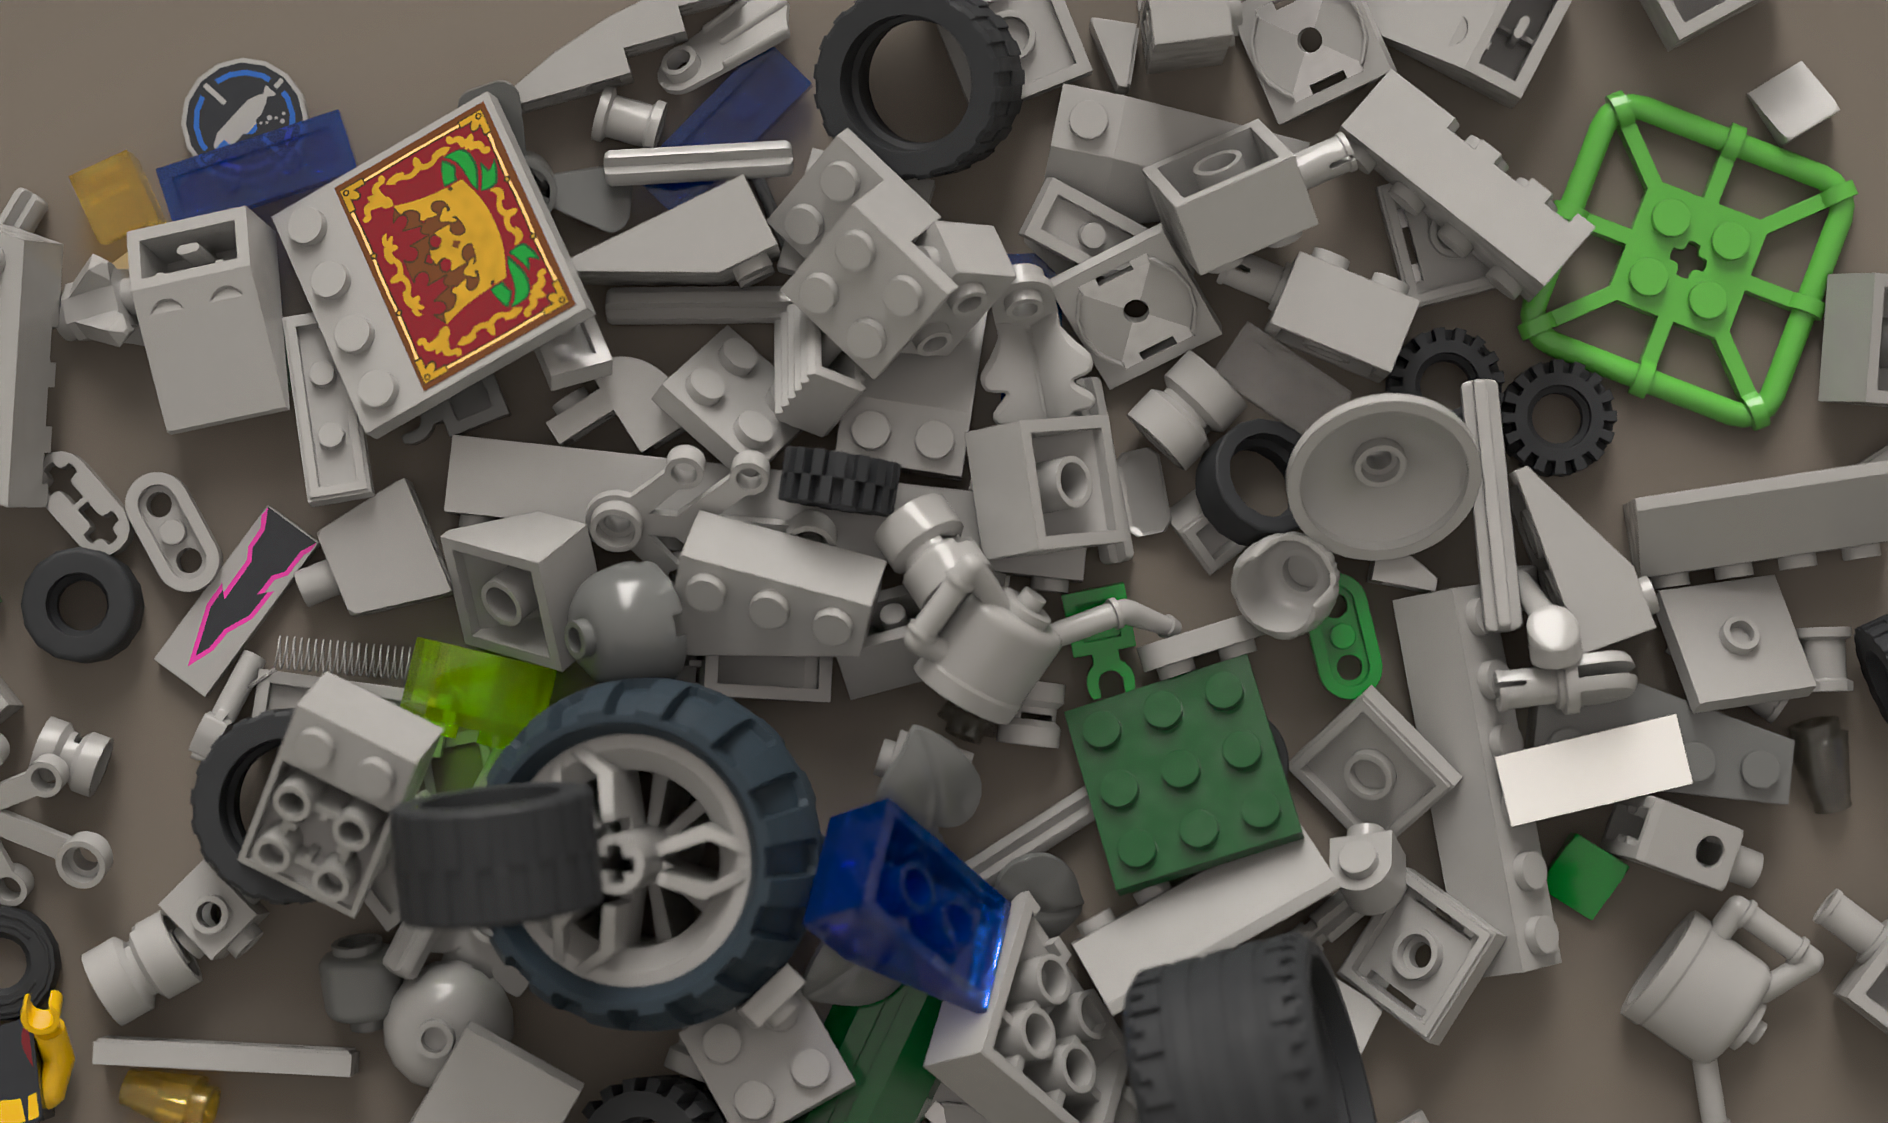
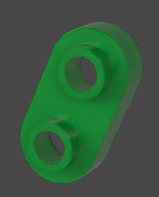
(1347, 635)

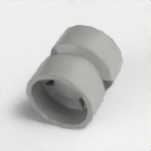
(1187, 410)
(923, 543)
(135, 971)

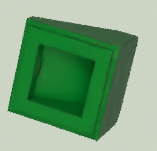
(1584, 875)

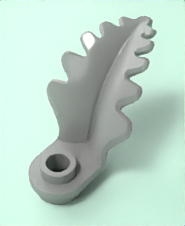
(1034, 354)

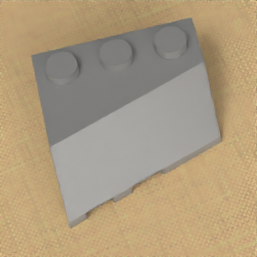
(1041, 1046)

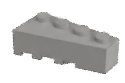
(1462, 188)
(27, 315)

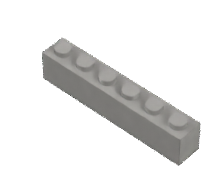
(1482, 858)

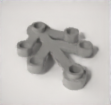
(645, 522)
(63, 847)

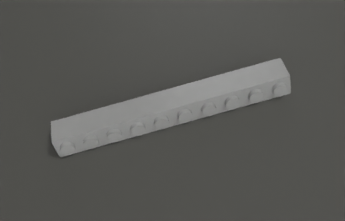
(516, 478)

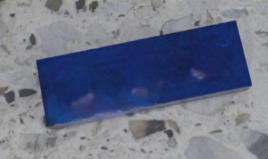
(737, 112)
(260, 168)

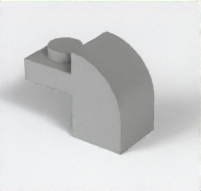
(624, 395)

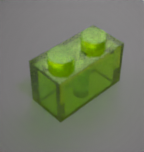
(475, 691)

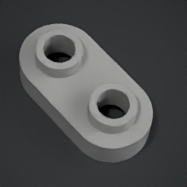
(173, 534)
(1176, 654)

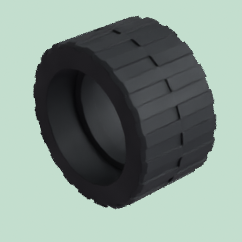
(995, 89)
(217, 804)
(496, 855)

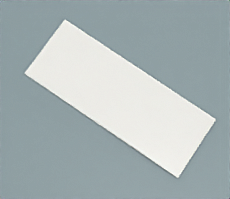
(1593, 770)

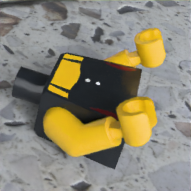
(34, 1063)

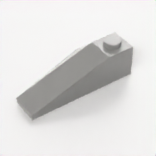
(1110, 137)

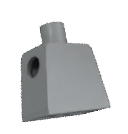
(378, 556)
(1680, 843)

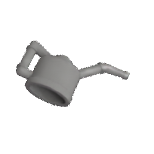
(1004, 638)
(1712, 992)

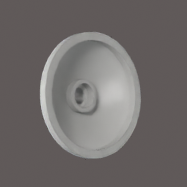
(1388, 500)

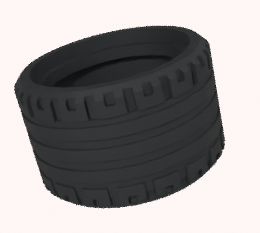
(1245, 1039)

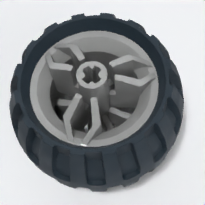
(758, 816)

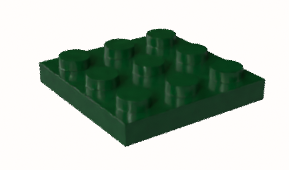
(1183, 775)

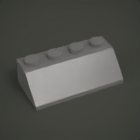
(1758, 522)
(1200, 914)

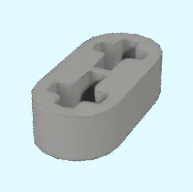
(94, 494)

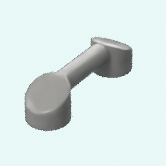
(1550, 628)

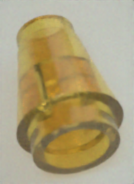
(170, 1096)

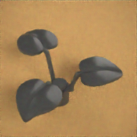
(942, 789)

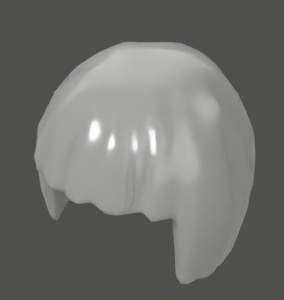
(1285, 584)

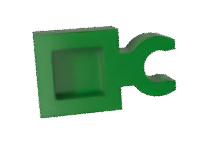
(1103, 645)

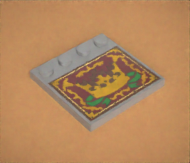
(432, 265)

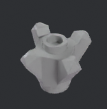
(100, 305)

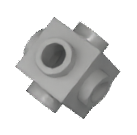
(194, 908)

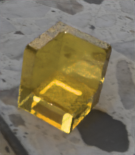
(116, 197)

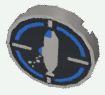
(238, 103)

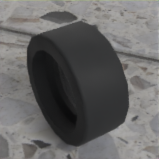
(1217, 493)

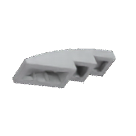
(603, 51)

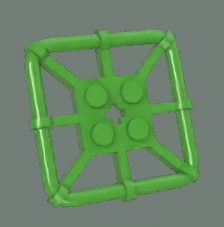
(1725, 242)

